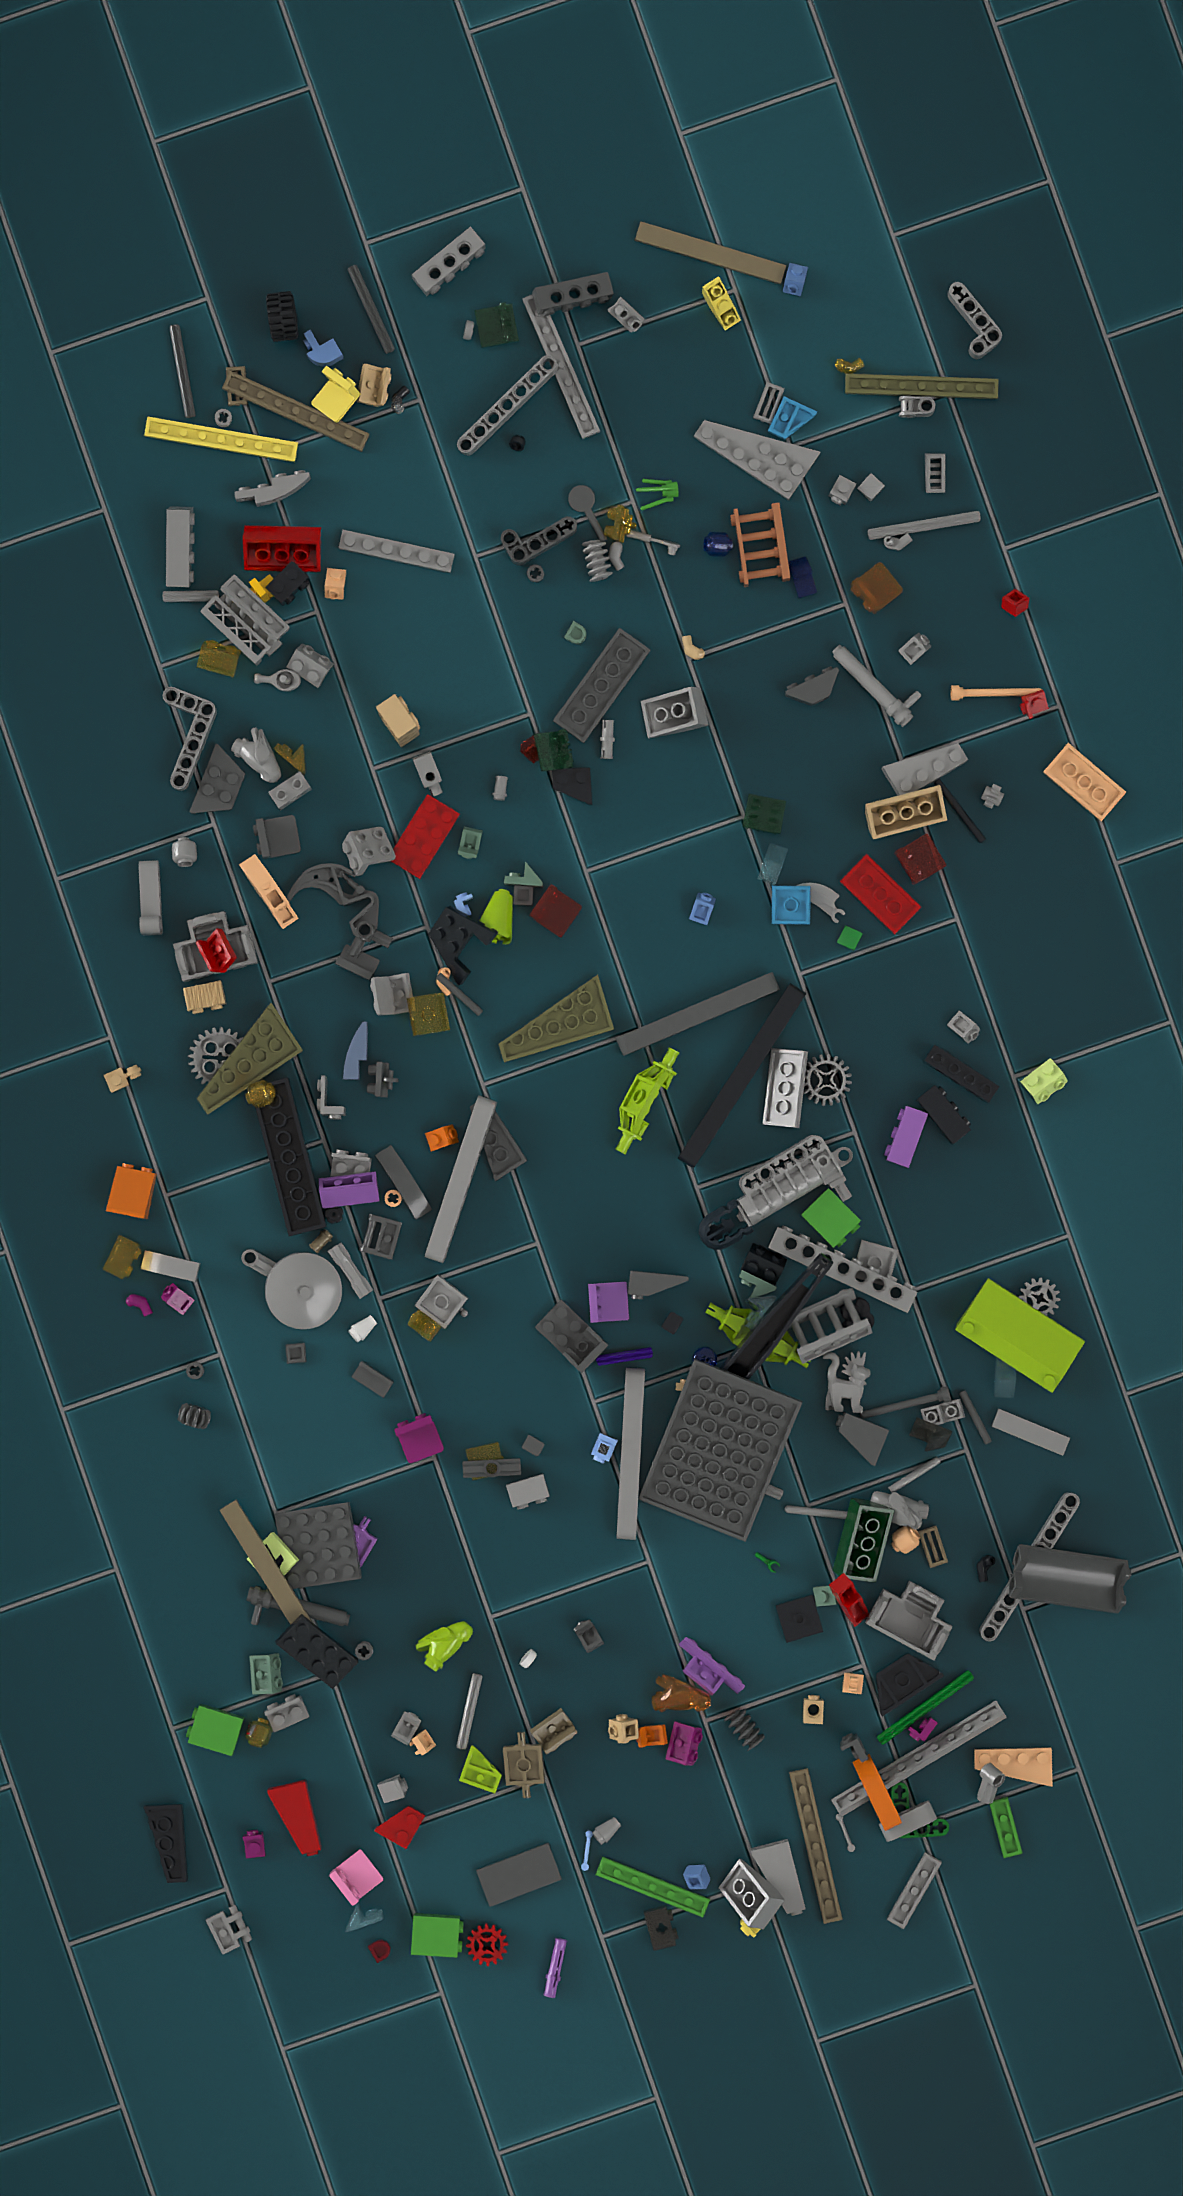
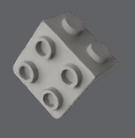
(367, 848)
(391, 994)
(333, 1112)

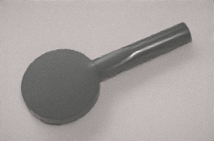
(582, 500)

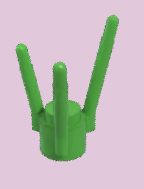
(668, 489)

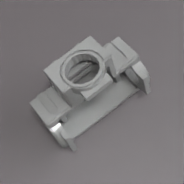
(191, 961)
(911, 1619)

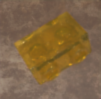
(218, 658)
(121, 1257)

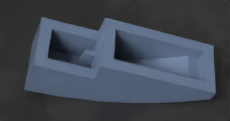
(356, 1053)

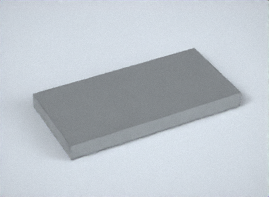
(785, 1088)

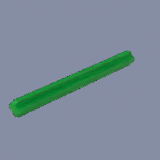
(925, 1707)

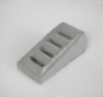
(938, 489)

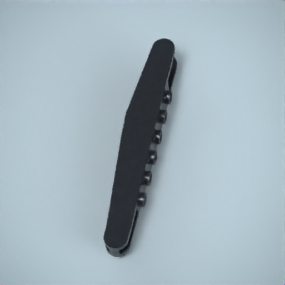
(775, 1322)

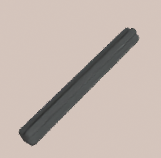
(371, 309)
(182, 371)

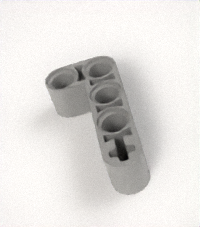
(971, 316)
(150, 898)

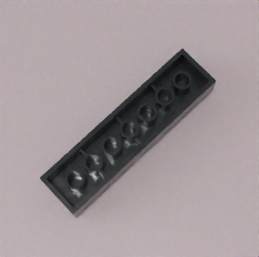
(290, 1162)

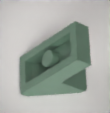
(529, 878)
(761, 1286)

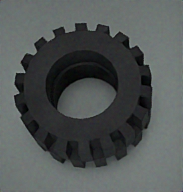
(282, 316)

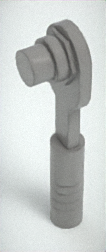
(672, 546)

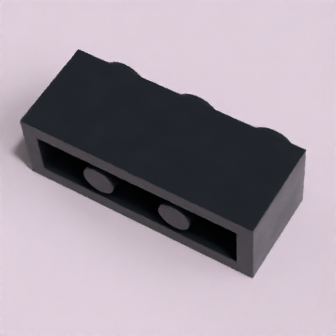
(944, 1114)

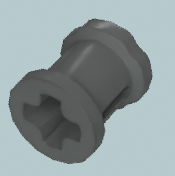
(368, 1646)

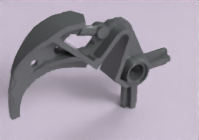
(367, 916)

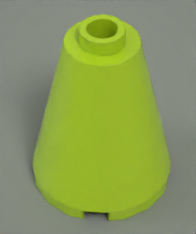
(499, 915)

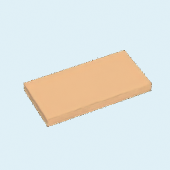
(1084, 782)

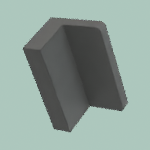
(363, 965)
(372, 1379)

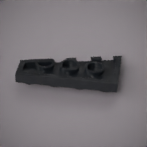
(169, 1834)

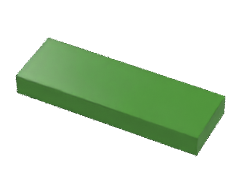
(1005, 1827)

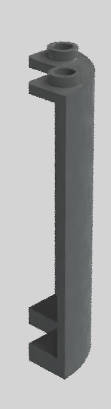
(1069, 1579)

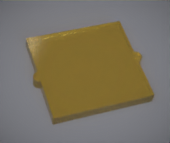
(485, 1452)

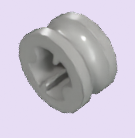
(217, 417)

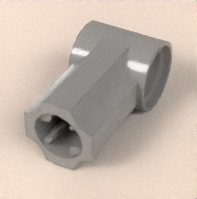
(261, 1264)
(991, 1780)

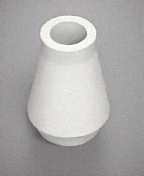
(362, 1328)

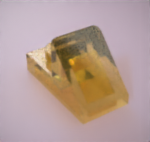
(296, 760)

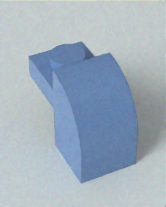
(324, 354)

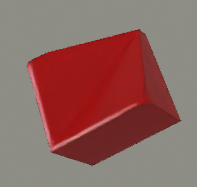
(1015, 602)

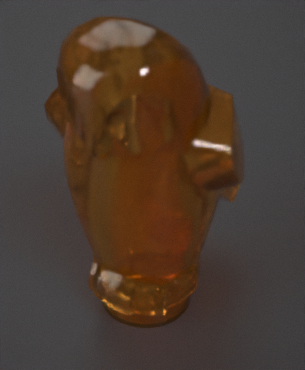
(679, 1696)

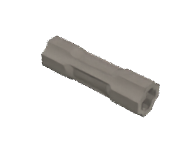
(343, 1259)

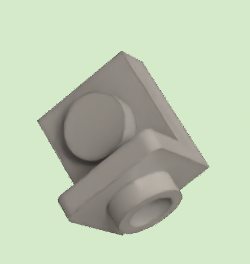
(842, 490)
(915, 648)
(964, 1027)

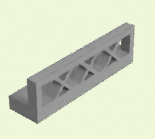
(230, 635)

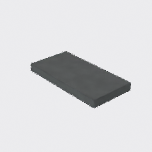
(519, 1874)

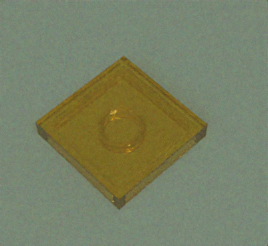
(428, 1014)

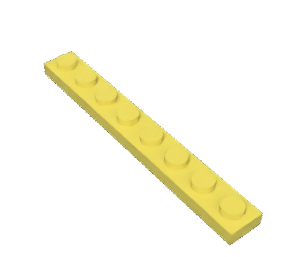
(221, 439)

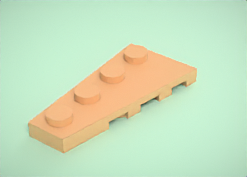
(1019, 1763)

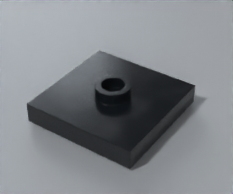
(799, 1618)

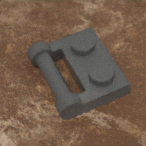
(387, 1237)

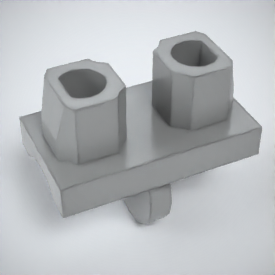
(626, 315)

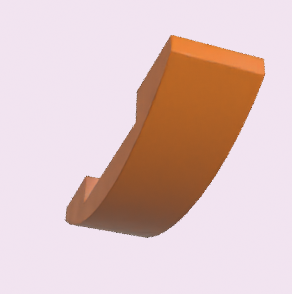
(877, 1793)

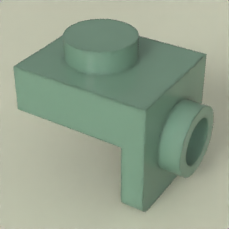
(470, 842)
(824, 1596)

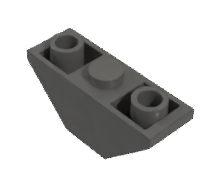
(814, 688)

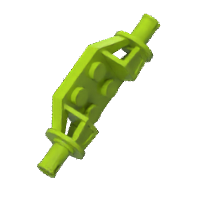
(640, 1098)
(738, 1325)

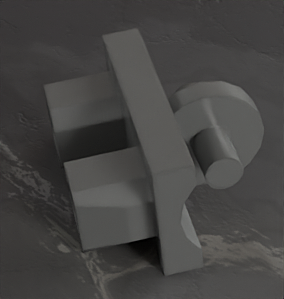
(384, 1079)

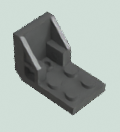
(571, 1336)

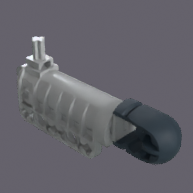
(778, 1189)

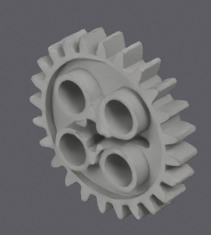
(220, 1040)

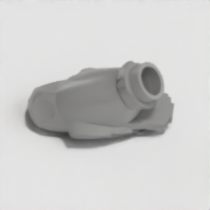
(258, 755)
(905, 1509)

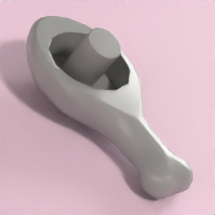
(283, 680)

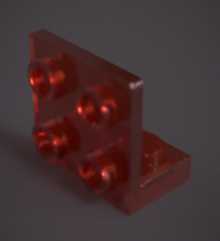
(920, 859)
(555, 911)

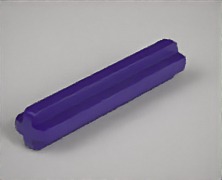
(624, 1356)

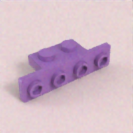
(707, 1671)

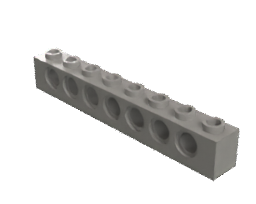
(907, 1291)

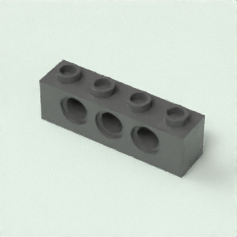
(599, 282)

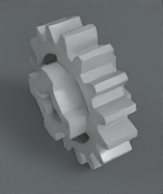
(1043, 1290)

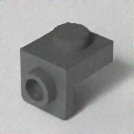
(588, 1635)

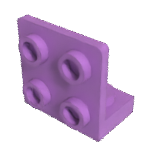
(608, 1302)

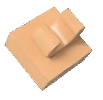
(852, 1683)
(423, 1742)

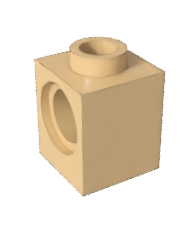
(816, 1718)

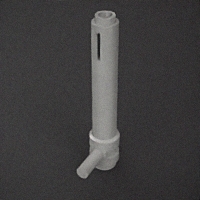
(893, 706)

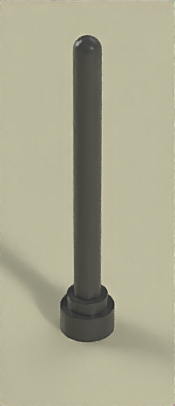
(941, 1395)

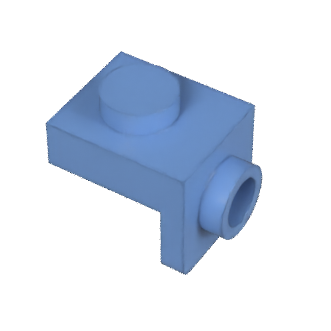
(795, 279)

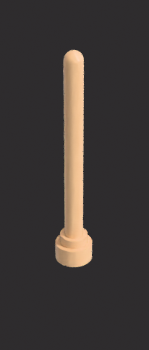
(958, 692)

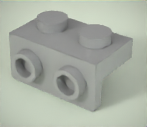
(310, 664)

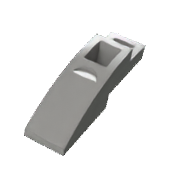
(281, 488)

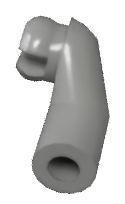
(896, 543)

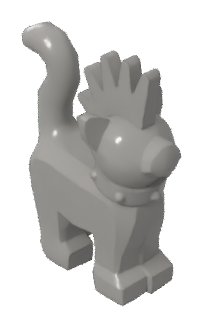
(842, 1388)

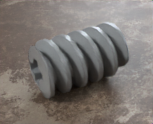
(596, 560)

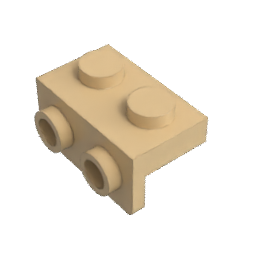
(374, 385)

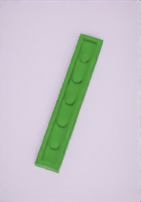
(652, 1886)

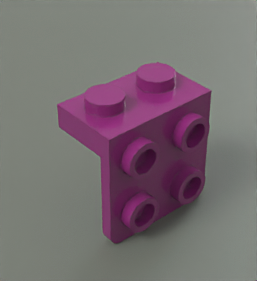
(419, 1438)

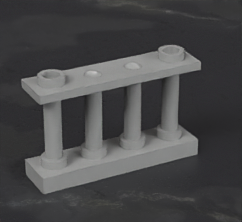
(253, 613)
(836, 1340)

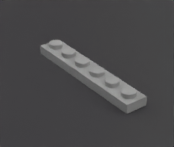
(396, 551)

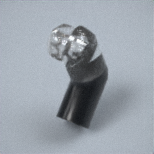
(396, 399)

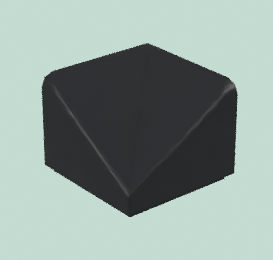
(672, 1322)

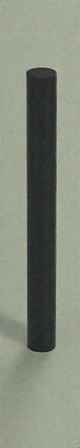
(960, 811)

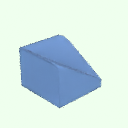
(696, 1877)

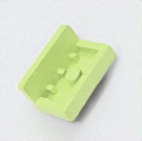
(1044, 1081)

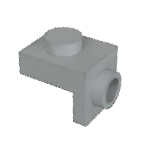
(406, 1727)

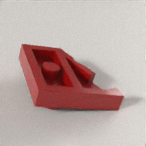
(401, 1826)

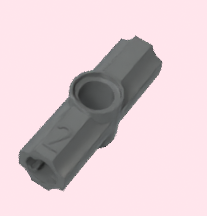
(505, 1467)

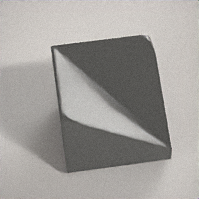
(533, 1445)

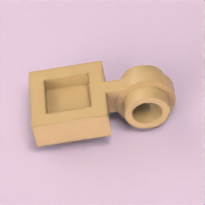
(117, 1079)

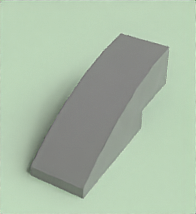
(170, 1266)

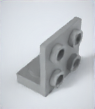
(348, 1164)

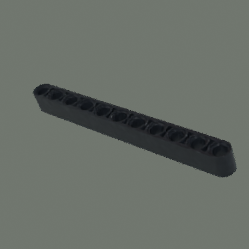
(741, 1075)

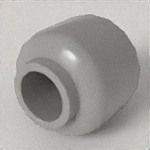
(184, 852)

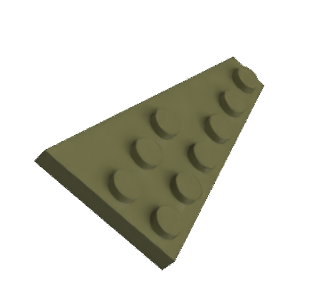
(571, 1019)
(258, 1053)

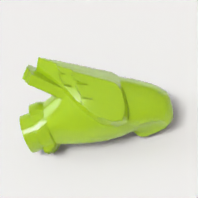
(443, 1643)

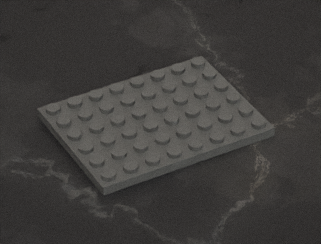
(720, 1450)

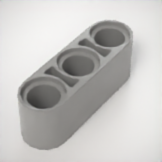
(911, 1820)

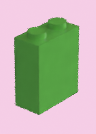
(831, 1218)
(215, 1729)
(436, 1935)

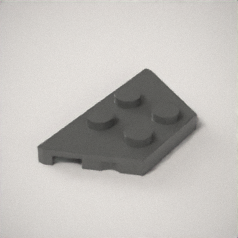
(219, 784)

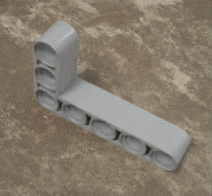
(201, 738)

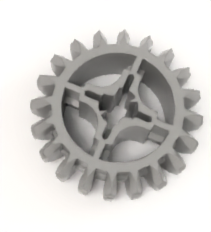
(838, 1091)

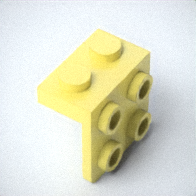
(336, 395)

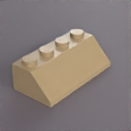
(905, 812)

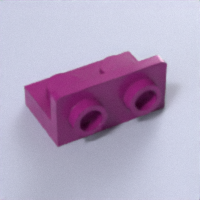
(684, 1744)

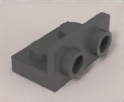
(856, 1745)

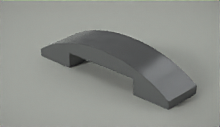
(403, 1182)

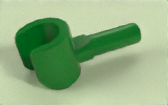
(768, 1562)

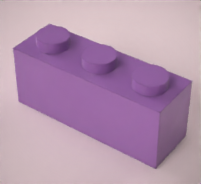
(905, 1136)
(348, 1189)

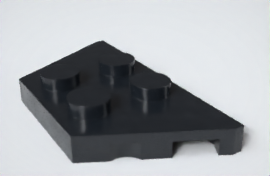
(903, 1681)

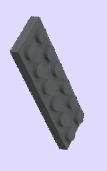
(601, 685)

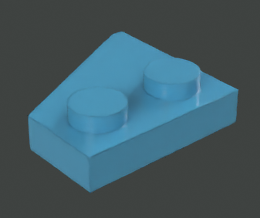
(790, 418)

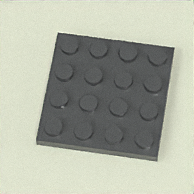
(322, 1542)

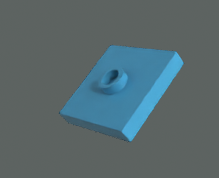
(791, 904)

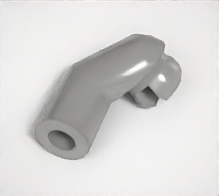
(614, 555)

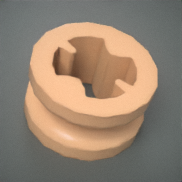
(392, 1204)

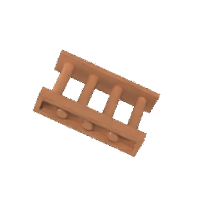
(775, 533)

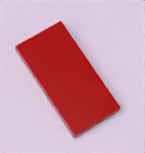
(880, 894)

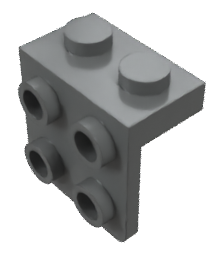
(277, 836)

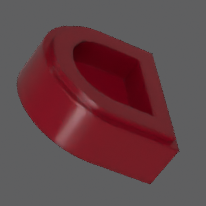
(380, 1949)

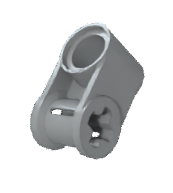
(914, 406)

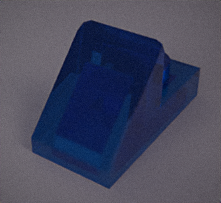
(802, 577)

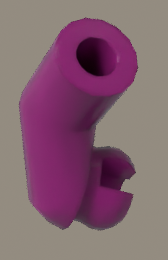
(139, 1301)

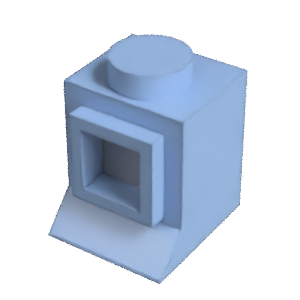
(603, 1448)

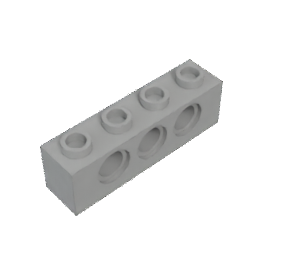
(451, 251)

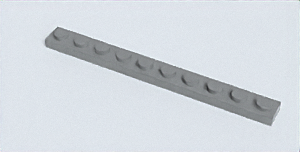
(923, 1755)

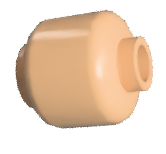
(905, 1539)

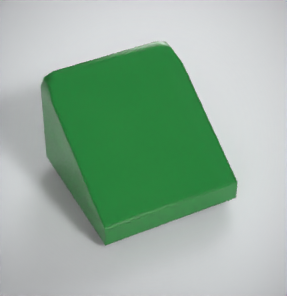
(849, 938)

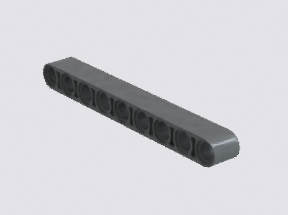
(697, 1014)

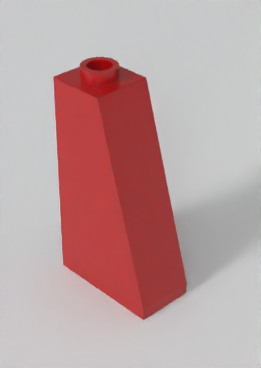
(297, 1813)

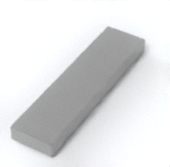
(1030, 1432)
(914, 1890)

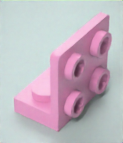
(356, 1876)

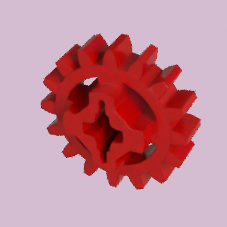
(494, 1951)

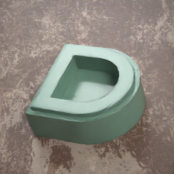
(576, 633)

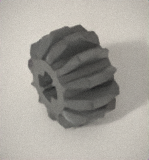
(194, 1416)

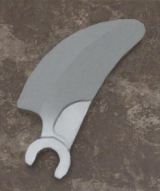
(824, 898)

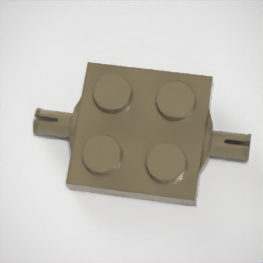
(524, 1764)

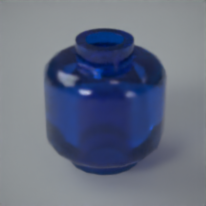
(717, 544)
(705, 1351)

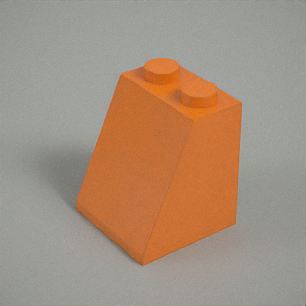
(132, 1191)

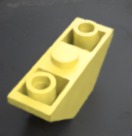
(720, 303)

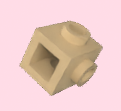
(623, 1728)

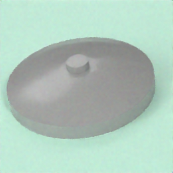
(303, 1290)

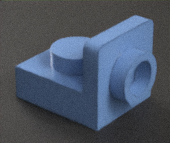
(702, 908)

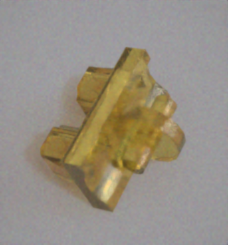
(622, 524)

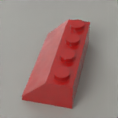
(276, 546)

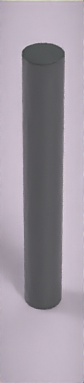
(459, 994)
(975, 1417)

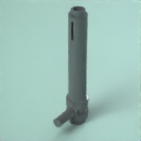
(264, 1599)

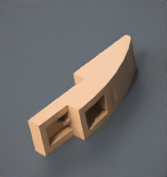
(268, 891)

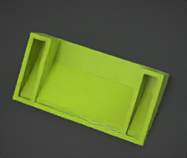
(1020, 1335)

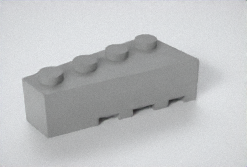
(179, 546)
(923, 769)

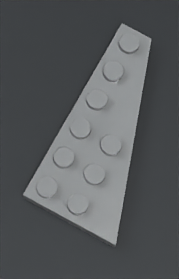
(766, 459)

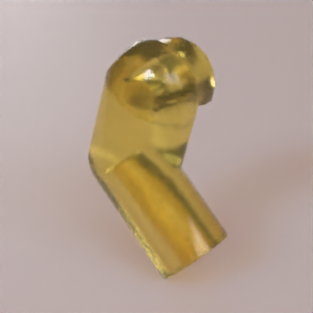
(847, 367)

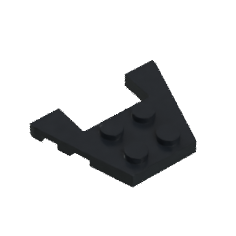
(451, 936)

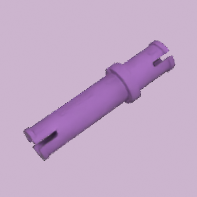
(555, 1967)

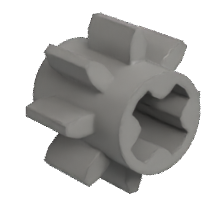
(992, 796)

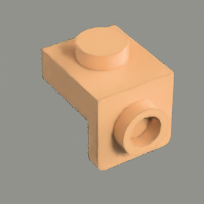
(335, 583)

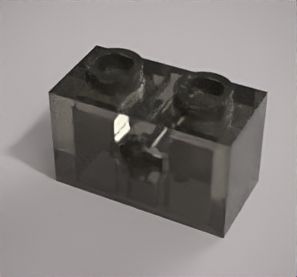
(653, 1918)

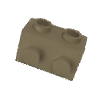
(554, 1731)

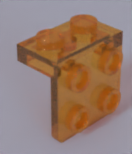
(876, 588)

